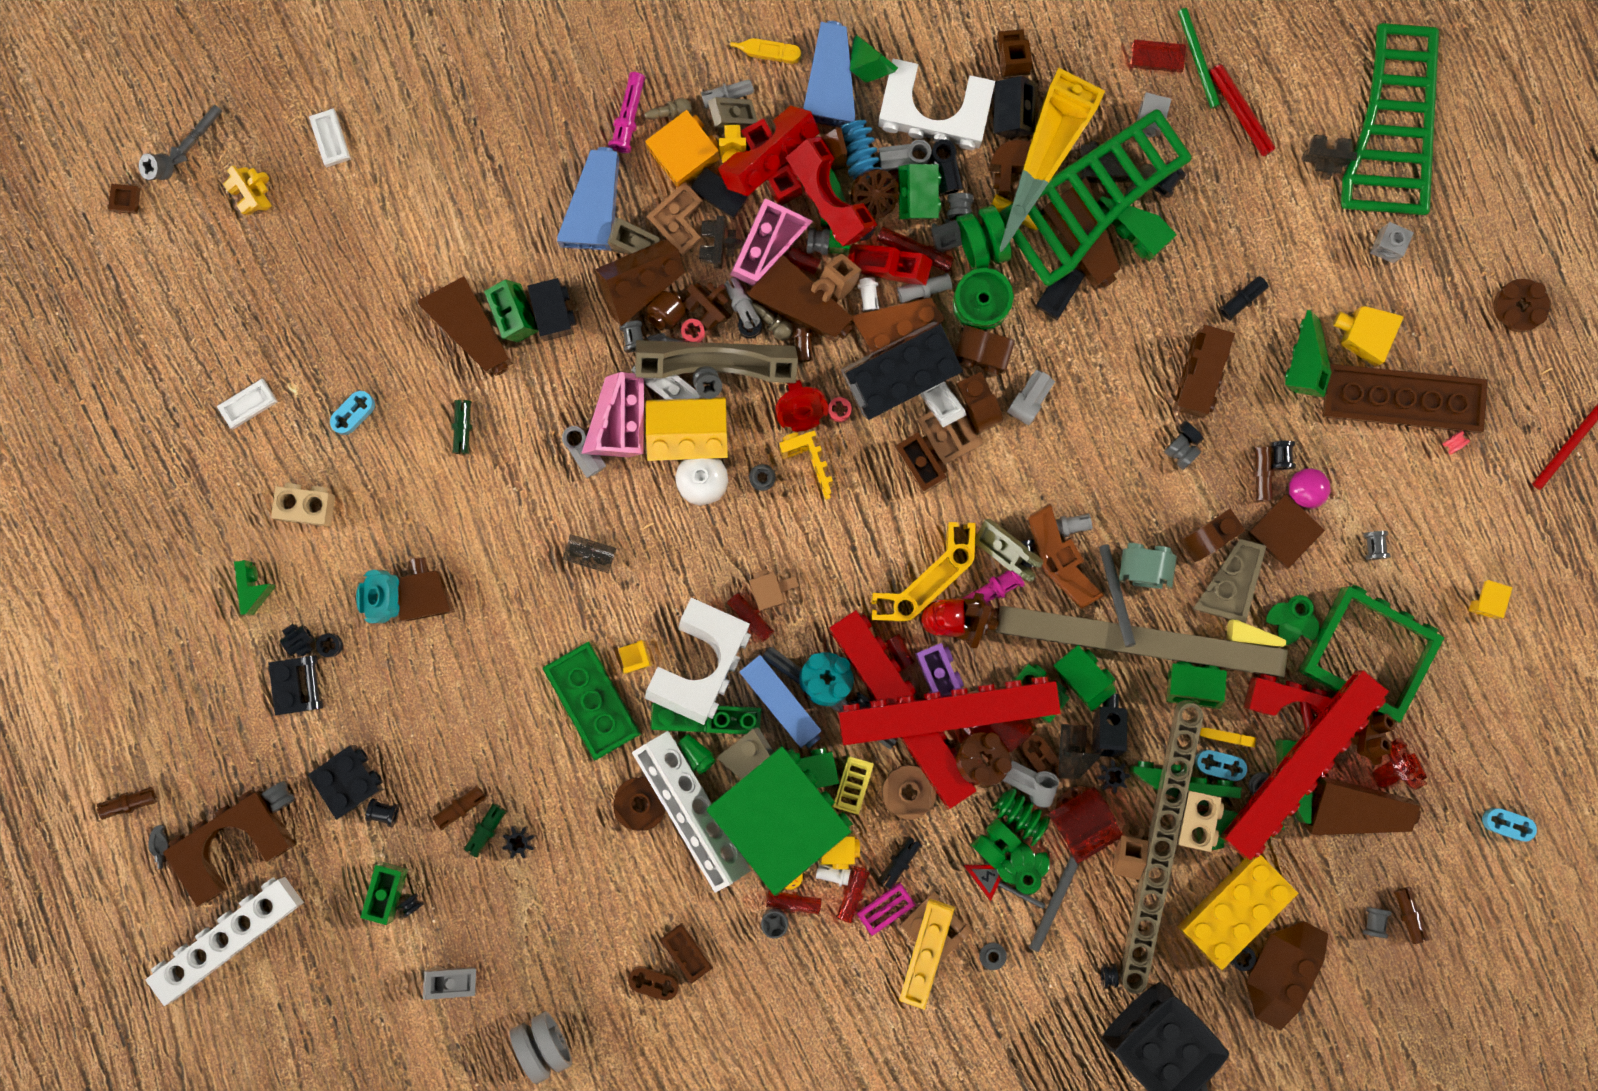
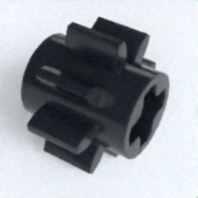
(297, 640)
(1120, 775)
(511, 845)

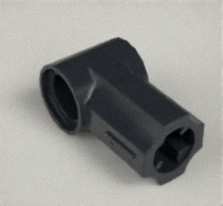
(948, 168)

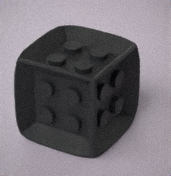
(1165, 1043)

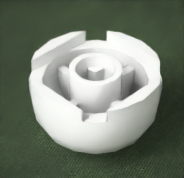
(701, 480)

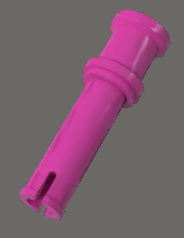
(625, 123)
(998, 586)

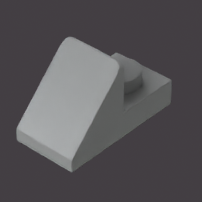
(449, 982)

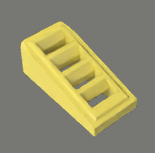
(1245, 633)
(852, 761)

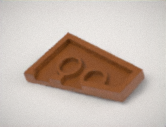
(892, 323)

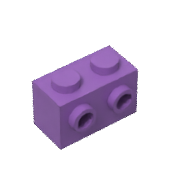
(938, 670)

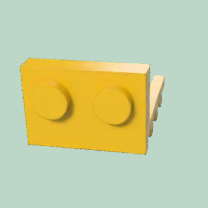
(795, 444)

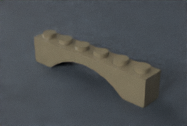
(672, 358)

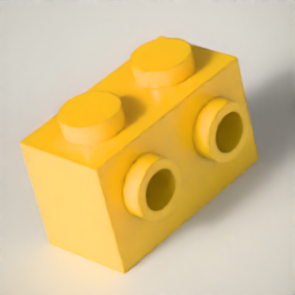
(843, 853)

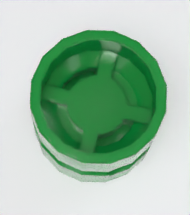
(994, 853)

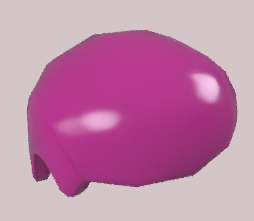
(1309, 488)

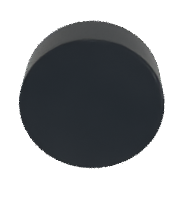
(1191, 433)

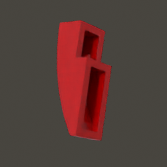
(891, 263)

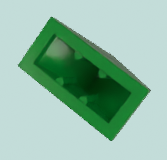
(868, 62)

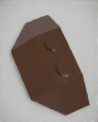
(1286, 972)

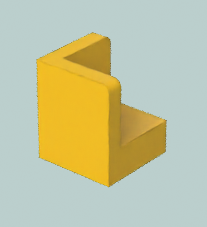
(1492, 600)
(635, 657)

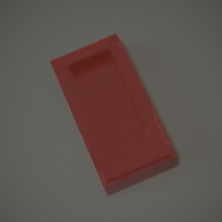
(1158, 56)

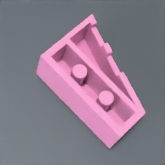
(768, 239)
(618, 418)

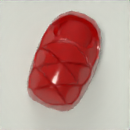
(944, 617)

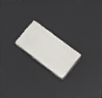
(329, 138)
(247, 404)
(943, 404)

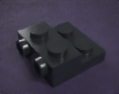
(346, 781)

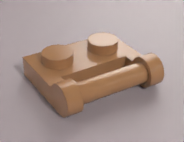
(944, 439)
(913, 921)

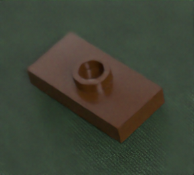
(686, 953)

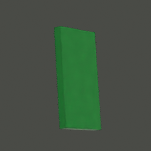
(591, 701)

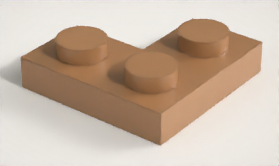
(671, 215)

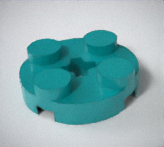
(386, 587)
(837, 668)

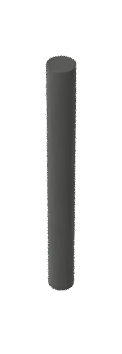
(1117, 596)
(1054, 905)

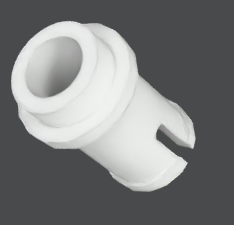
(869, 294)
(838, 876)

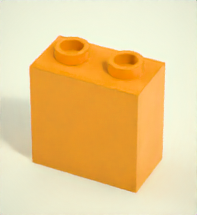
(683, 148)

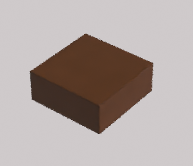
(124, 198)

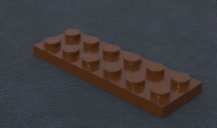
(1406, 398)

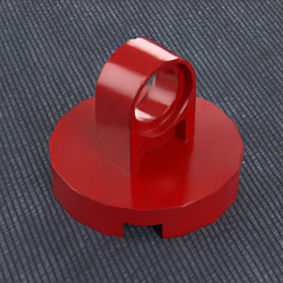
(801, 407)

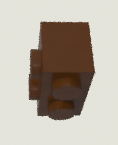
(921, 463)

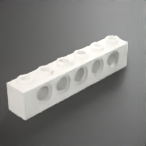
(687, 807)
(164, 979)

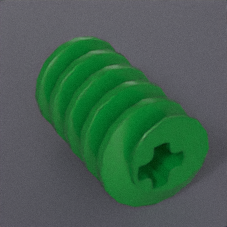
(1021, 815)

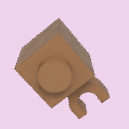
(837, 279)
(768, 590)
(1130, 854)

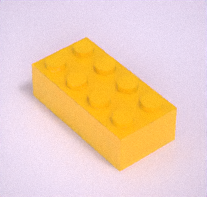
(1237, 910)

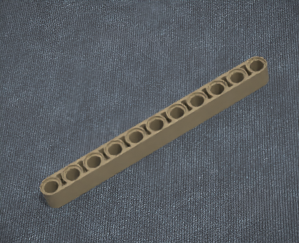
(1148, 641)
(1163, 860)

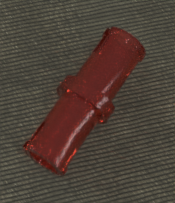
(751, 616)
(853, 894)
(794, 902)

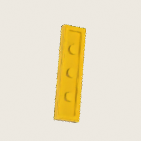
(927, 953)

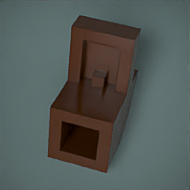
(1014, 53)
(1006, 160)
(981, 403)
(1212, 535)

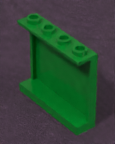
(780, 819)

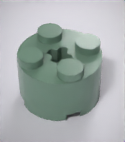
(1147, 566)

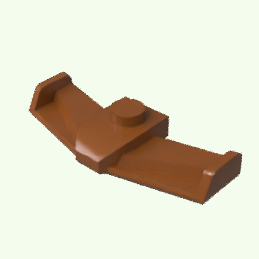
(1061, 558)

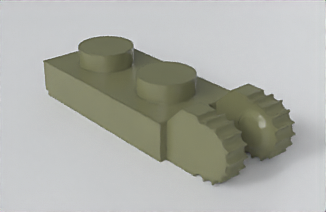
(1007, 549)

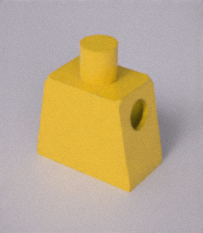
(1369, 332)

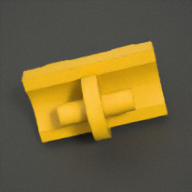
(732, 142)
(251, 186)

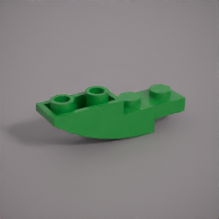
(726, 720)
(1151, 776)

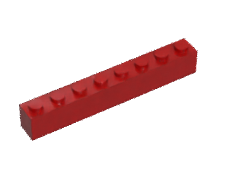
(884, 682)
(948, 712)
(1304, 764)

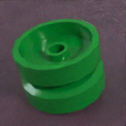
(983, 237)
(993, 288)

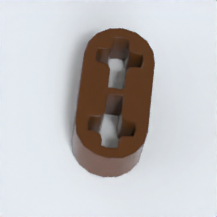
(1046, 753)
(651, 989)

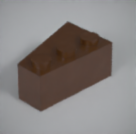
(638, 278)
(1203, 371)

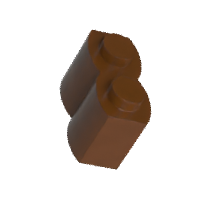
(984, 350)

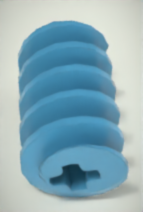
(857, 148)

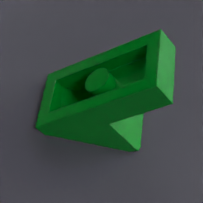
(249, 595)

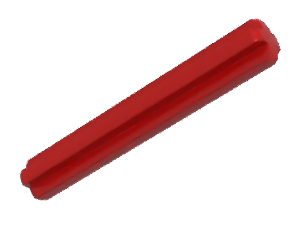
(1242, 110)

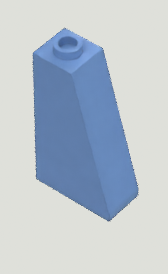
(830, 80)
(593, 204)
(781, 702)

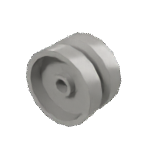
(540, 1047)

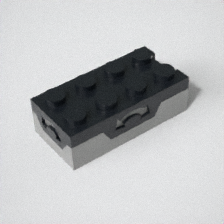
(901, 370)

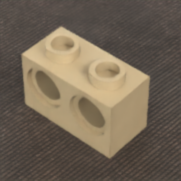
(302, 510)
(1207, 822)

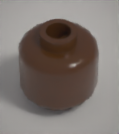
(665, 310)

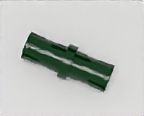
(461, 426)
(485, 830)

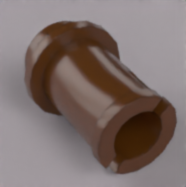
(804, 344)

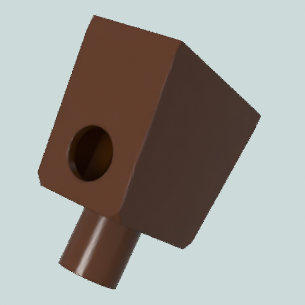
(423, 593)

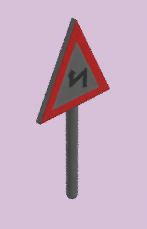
(989, 879)

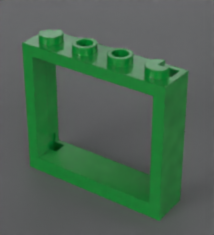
(1309, 665)

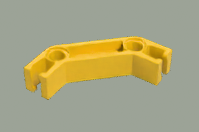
(933, 580)

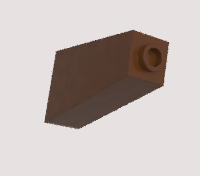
(1100, 260)
(789, 294)
(465, 321)
(1356, 809)

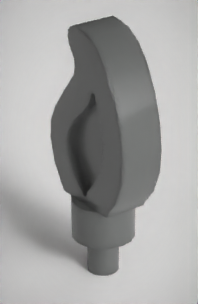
(157, 844)

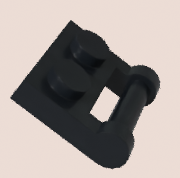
(287, 685)

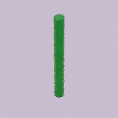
(1198, 57)

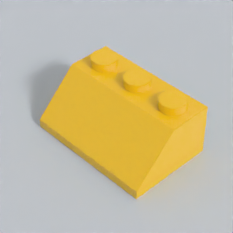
(686, 429)

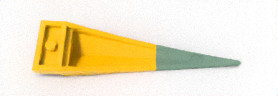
(1062, 119)

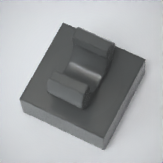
(946, 235)

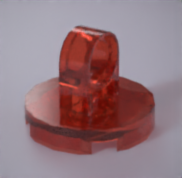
(1401, 767)

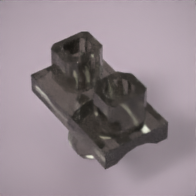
(1329, 160)
(716, 230)
(589, 553)

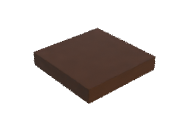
(1286, 531)

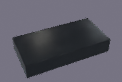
(714, 191)
(1059, 294)

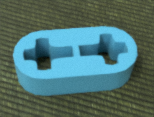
(347, 408)
(1222, 759)
(1507, 829)

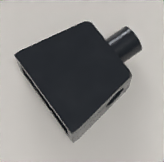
(1107, 738)

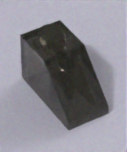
(1109, 162)

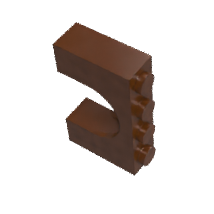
(191, 854)

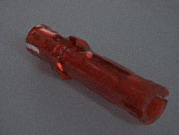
(906, 244)

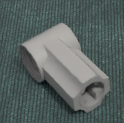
(900, 155)
(1028, 402)
(588, 463)
(1039, 786)

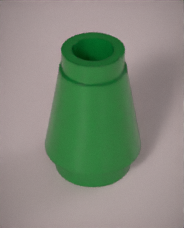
(696, 754)

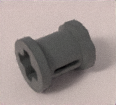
(631, 333)
(1376, 545)
(1377, 922)

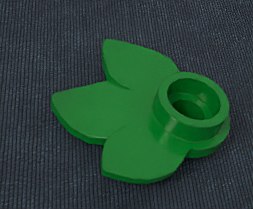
(1292, 624)
(1024, 864)

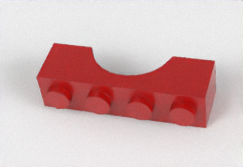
(812, 166)
(749, 169)
(1270, 697)

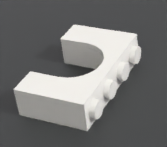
(963, 128)
(697, 697)

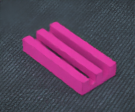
(904, 895)

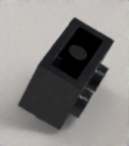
(1014, 107)
(551, 309)

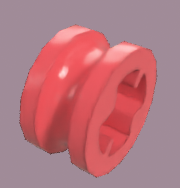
(697, 324)
(845, 404)
(1456, 442)

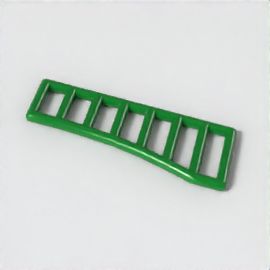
(1369, 128)
(1122, 202)

